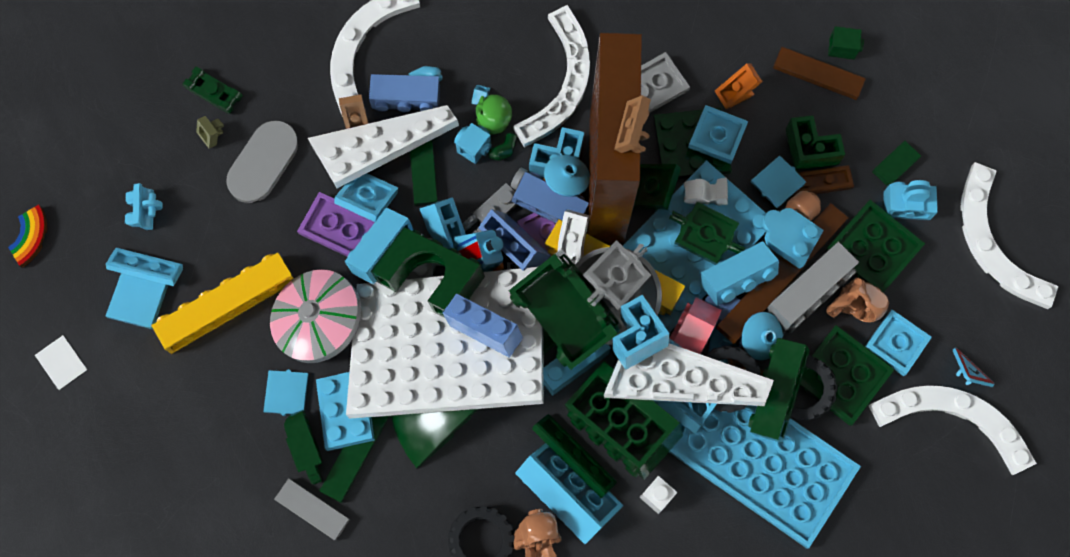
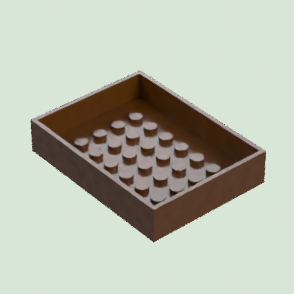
(612, 173)

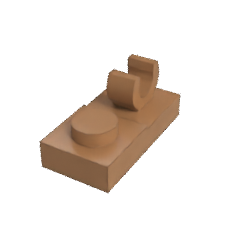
(353, 111)
(631, 131)

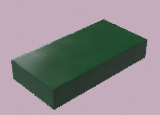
(896, 163)

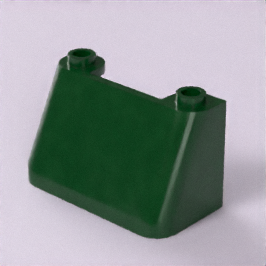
(558, 300)

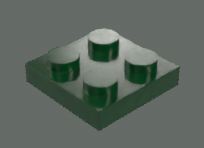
(656, 186)

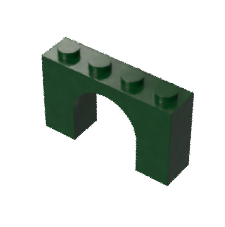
(412, 250)

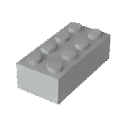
(813, 288)

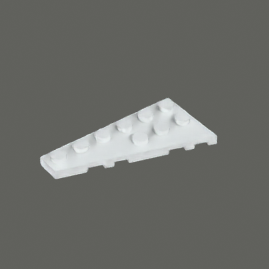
(363, 148)
(687, 377)

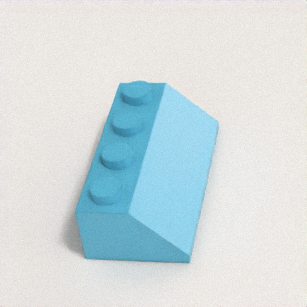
(567, 493)

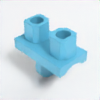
(144, 207)

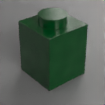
(845, 43)

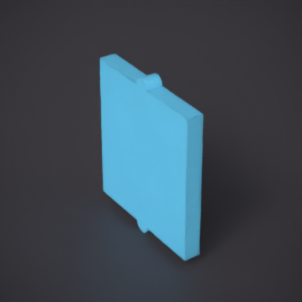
(778, 181)
(285, 392)

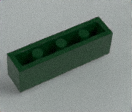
(786, 370)

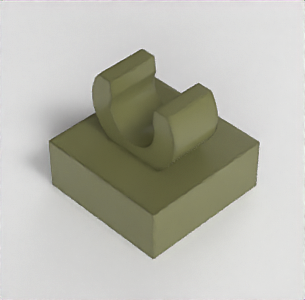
(209, 131)

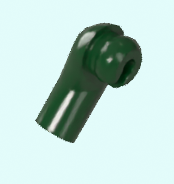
(505, 150)

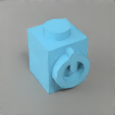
(473, 142)

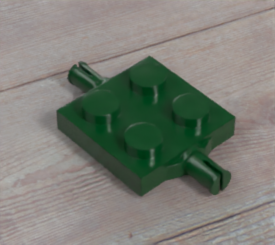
(706, 233)

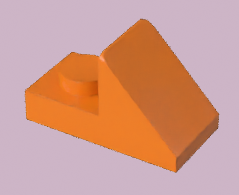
(738, 86)

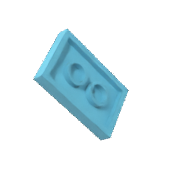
(336, 426)

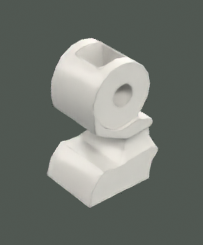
(704, 192)

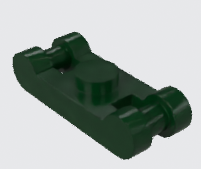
(212, 90)

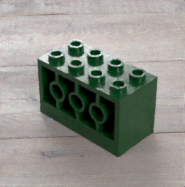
(622, 422)

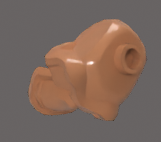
(861, 301)
(537, 534)

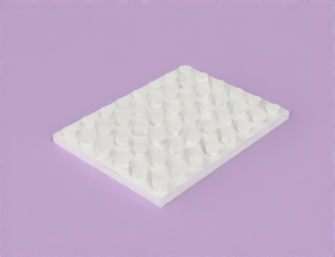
(416, 363)

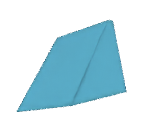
(478, 92)

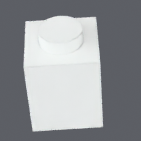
(658, 494)

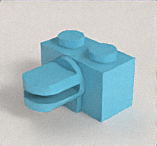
(911, 201)

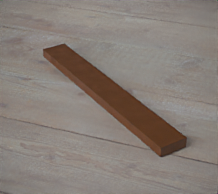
(765, 293)

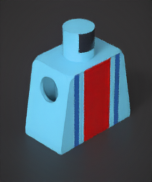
(483, 247)

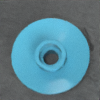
(563, 182)
(755, 333)

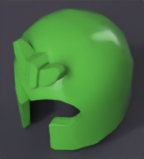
(493, 113)

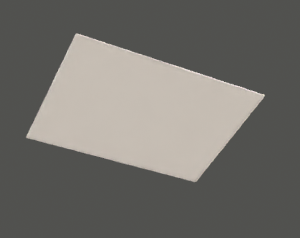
(60, 362)

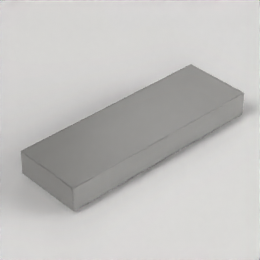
(312, 509)

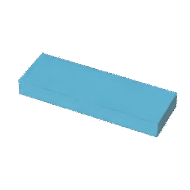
(144, 266)

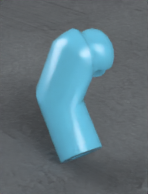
(427, 71)

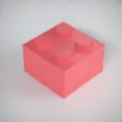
(695, 325)

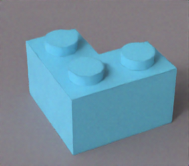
(569, 143)
(644, 334)

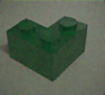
(808, 148)

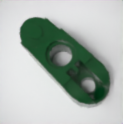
(303, 445)

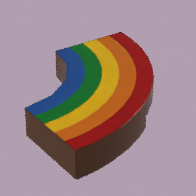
(31, 236)

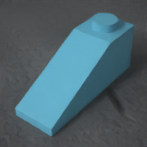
(443, 222)

